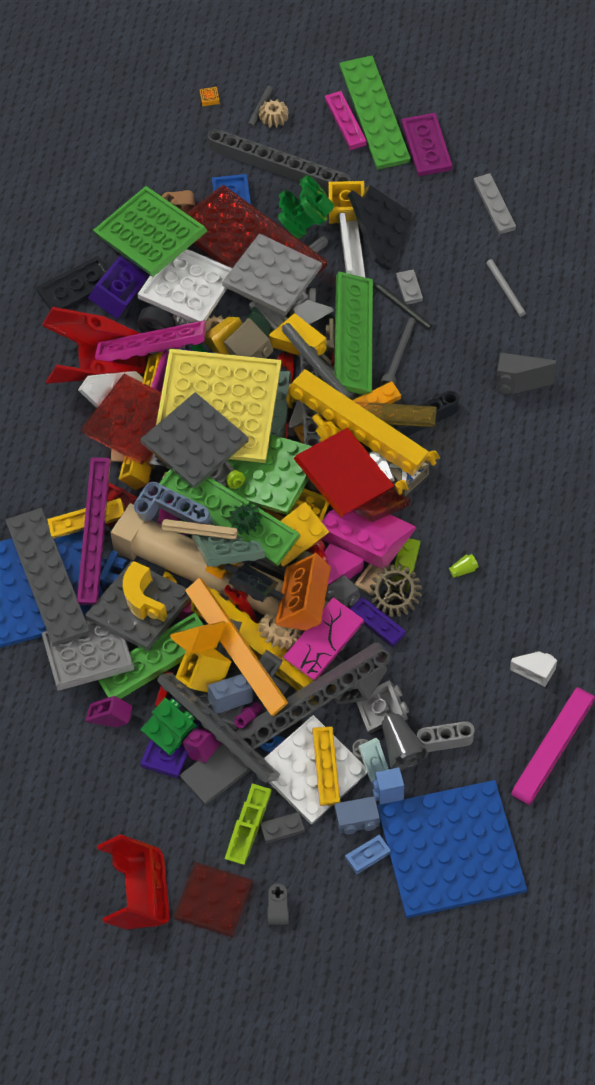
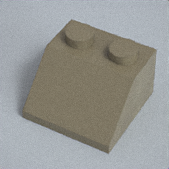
(249, 341)

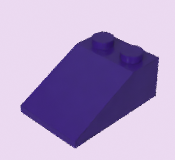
(118, 287)

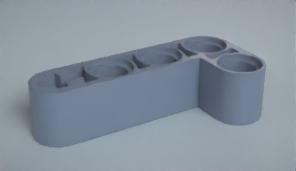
(175, 508)

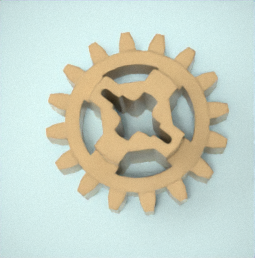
(276, 634)

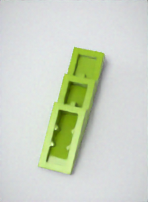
(248, 824)

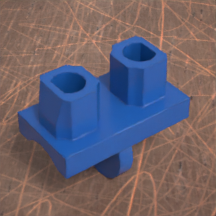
(108, 566)

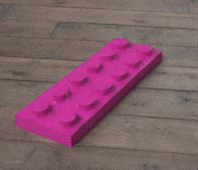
(151, 341)

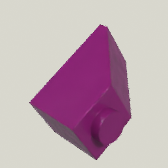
(109, 712)
(201, 744)

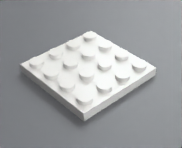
(187, 286)
(298, 776)

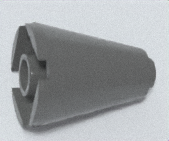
(401, 742)

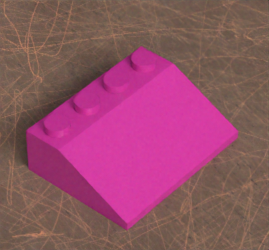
(373, 541)

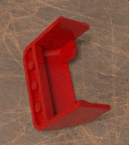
(143, 880)

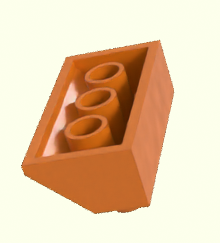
(304, 592)

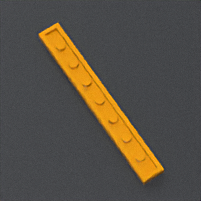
(237, 648)

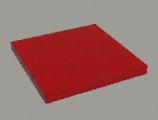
(343, 472)

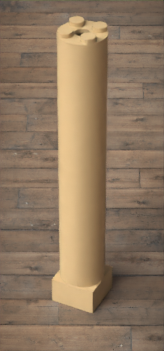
(177, 554)

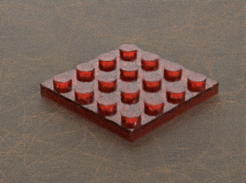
(125, 418)

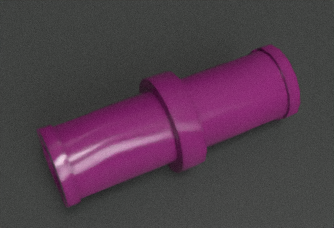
(248, 714)

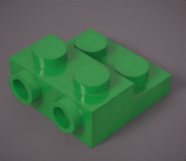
(169, 726)

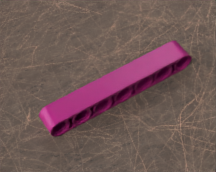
(553, 746)

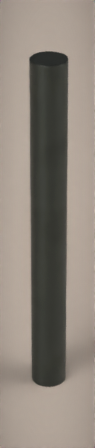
(402, 305)

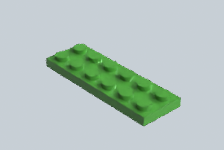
(151, 663)

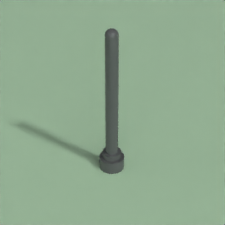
(390, 376)

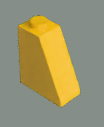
(306, 331)

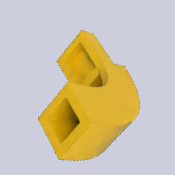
(134, 584)

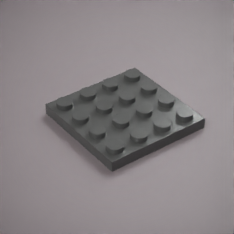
(194, 440)
(115, 616)

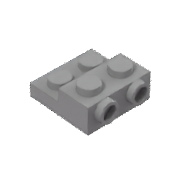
(382, 702)

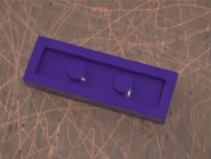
(378, 622)

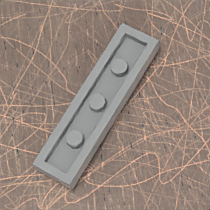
(494, 203)

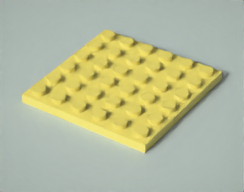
(232, 384)

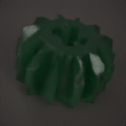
(252, 517)

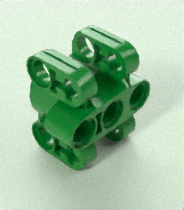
(310, 209)

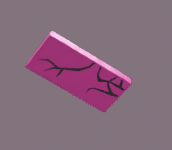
(322, 643)

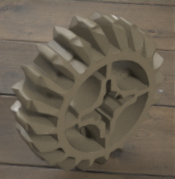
(406, 603)

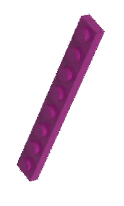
(94, 531)

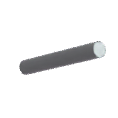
(255, 115)

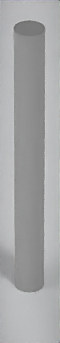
(509, 293)

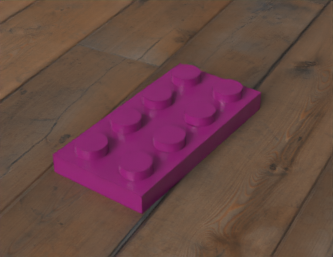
(426, 144)

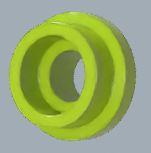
(235, 479)

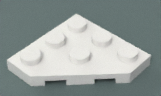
(97, 387)

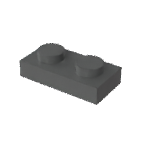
(282, 827)

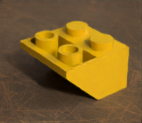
(203, 669)

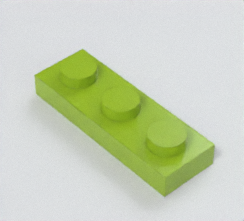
(407, 558)

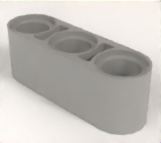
(452, 730)

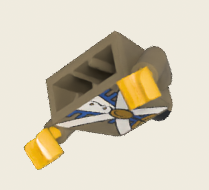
(405, 482)

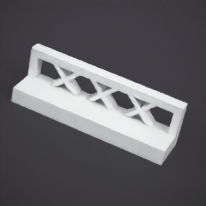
(351, 246)

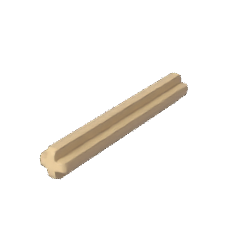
(199, 529)

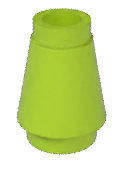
(463, 566)

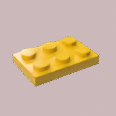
(308, 526)

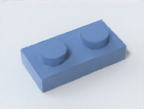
(367, 854)

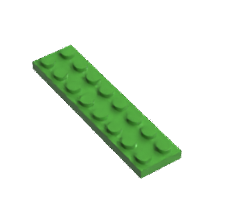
(374, 112)
(353, 332)
(272, 534)

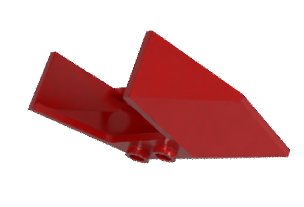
(87, 331)

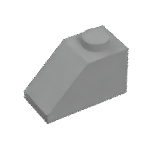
(310, 310)

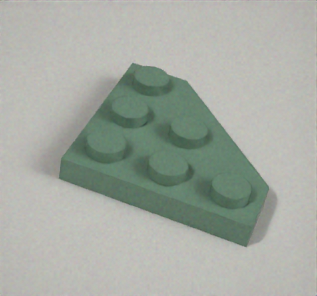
(224, 551)

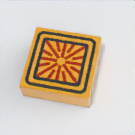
(209, 96)

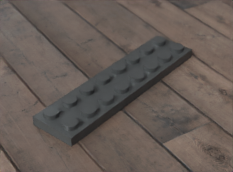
(47, 577)

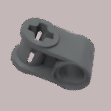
(277, 907)

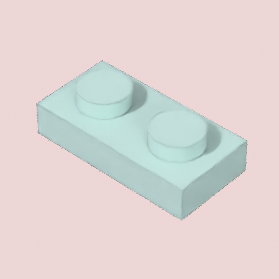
(373, 757)

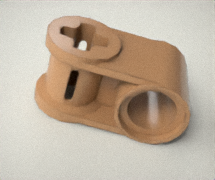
(183, 199)

